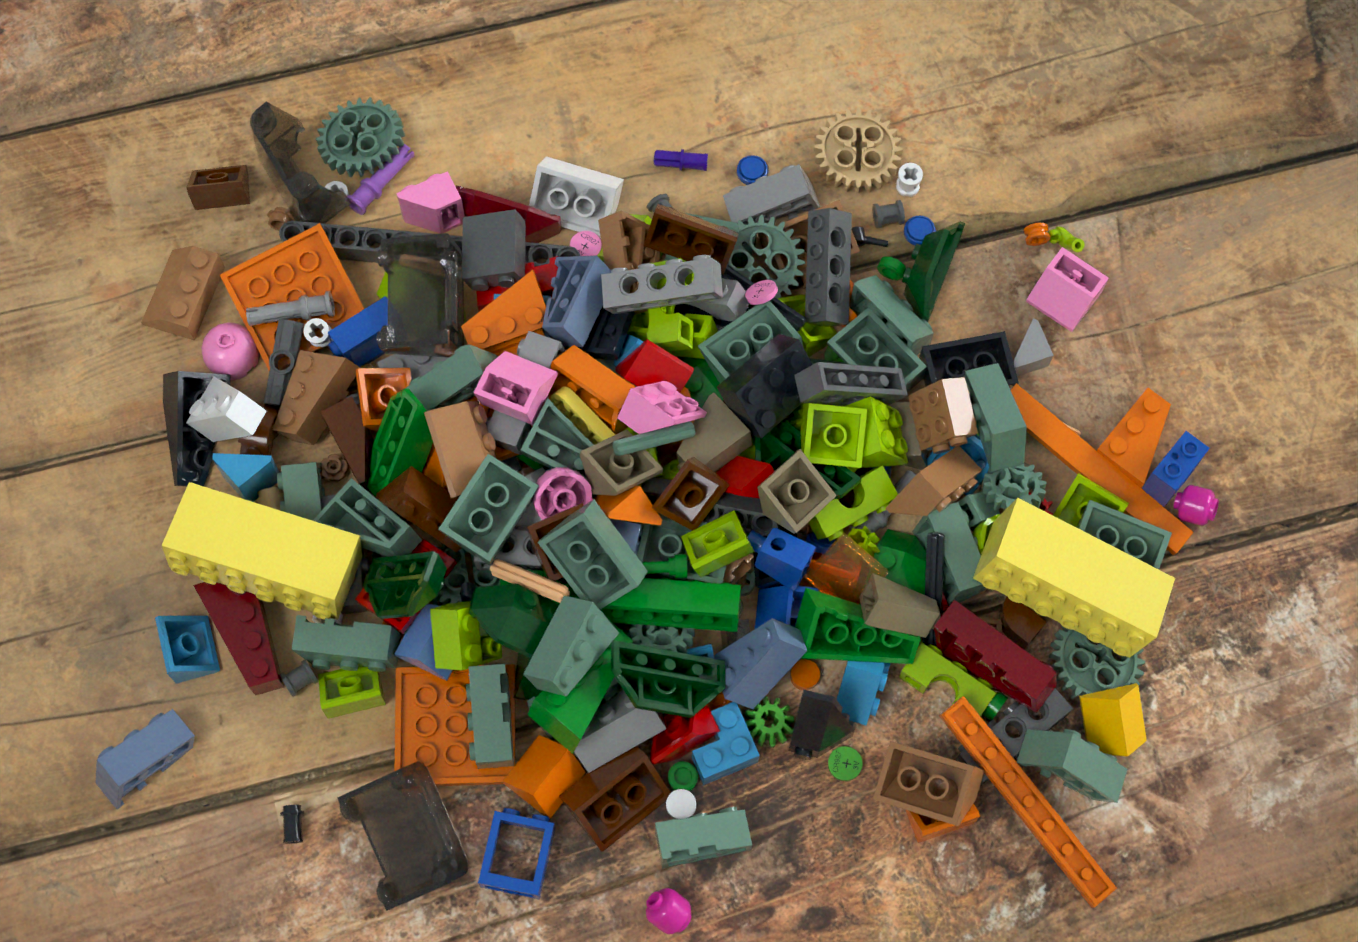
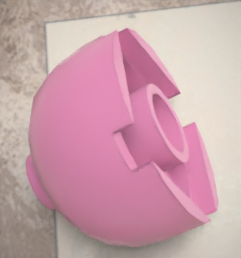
(229, 350)
(560, 490)

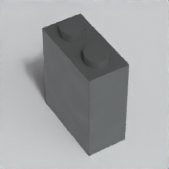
(493, 250)

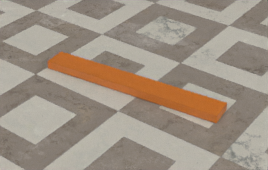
(1091, 464)
(1028, 802)

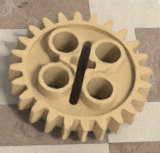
(832, 149)

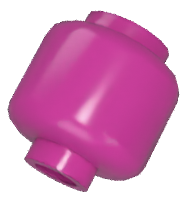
(1196, 505)
(668, 911)

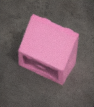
(432, 204)
(1067, 289)
(515, 387)
(658, 407)

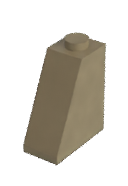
(717, 437)
(897, 607)

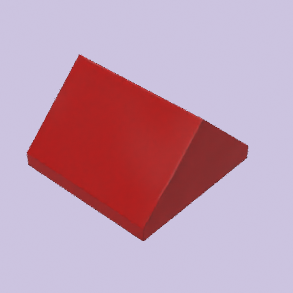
(652, 365)
(745, 476)
(682, 735)

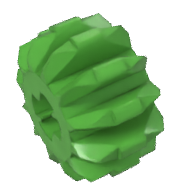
(781, 721)

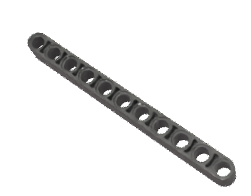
(365, 237)

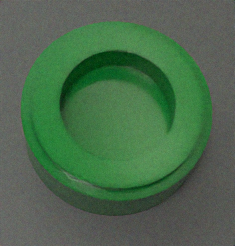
(891, 268)
(994, 706)
(682, 776)

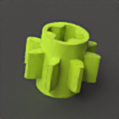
(865, 539)

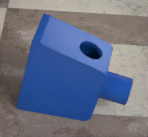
(782, 556)

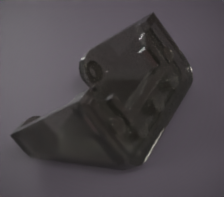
(275, 142)
(422, 296)
(407, 833)

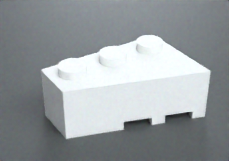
(224, 413)

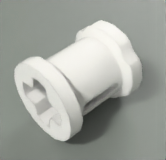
(909, 179)
(310, 335)

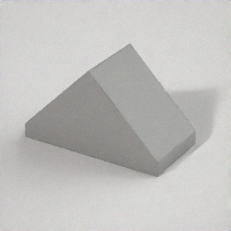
(1034, 351)

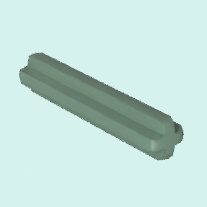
(653, 438)

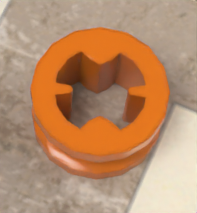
(1036, 234)

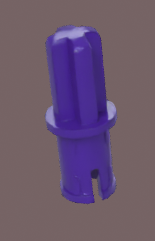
(681, 160)

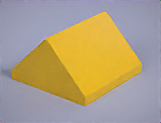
(1114, 719)

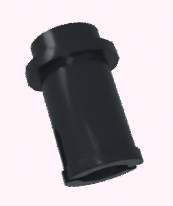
(292, 824)

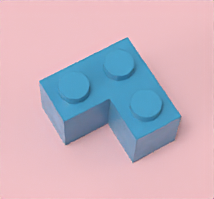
(860, 687)
(731, 750)

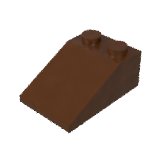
(351, 437)

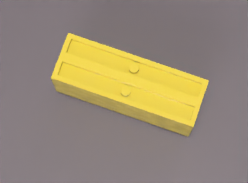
(262, 551)
(1074, 578)

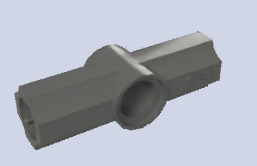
(286, 344)

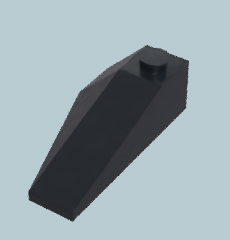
(189, 449)
(819, 726)

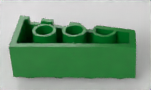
(838, 632)
(569, 716)

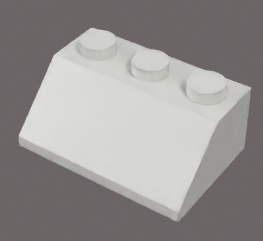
(575, 194)

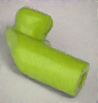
(1065, 239)

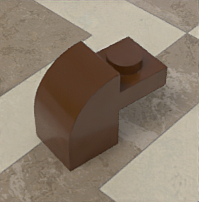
(261, 441)
(1020, 622)

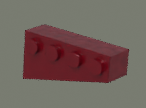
(245, 632)
(993, 657)

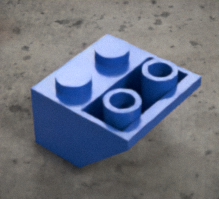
(779, 604)

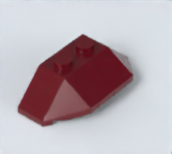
(538, 223)

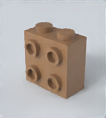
(943, 415)

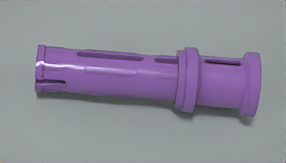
(372, 187)

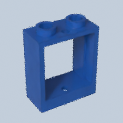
(358, 335)
(1175, 468)
(509, 884)

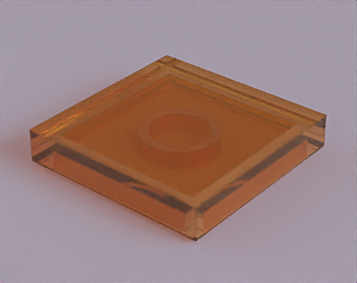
(844, 570)

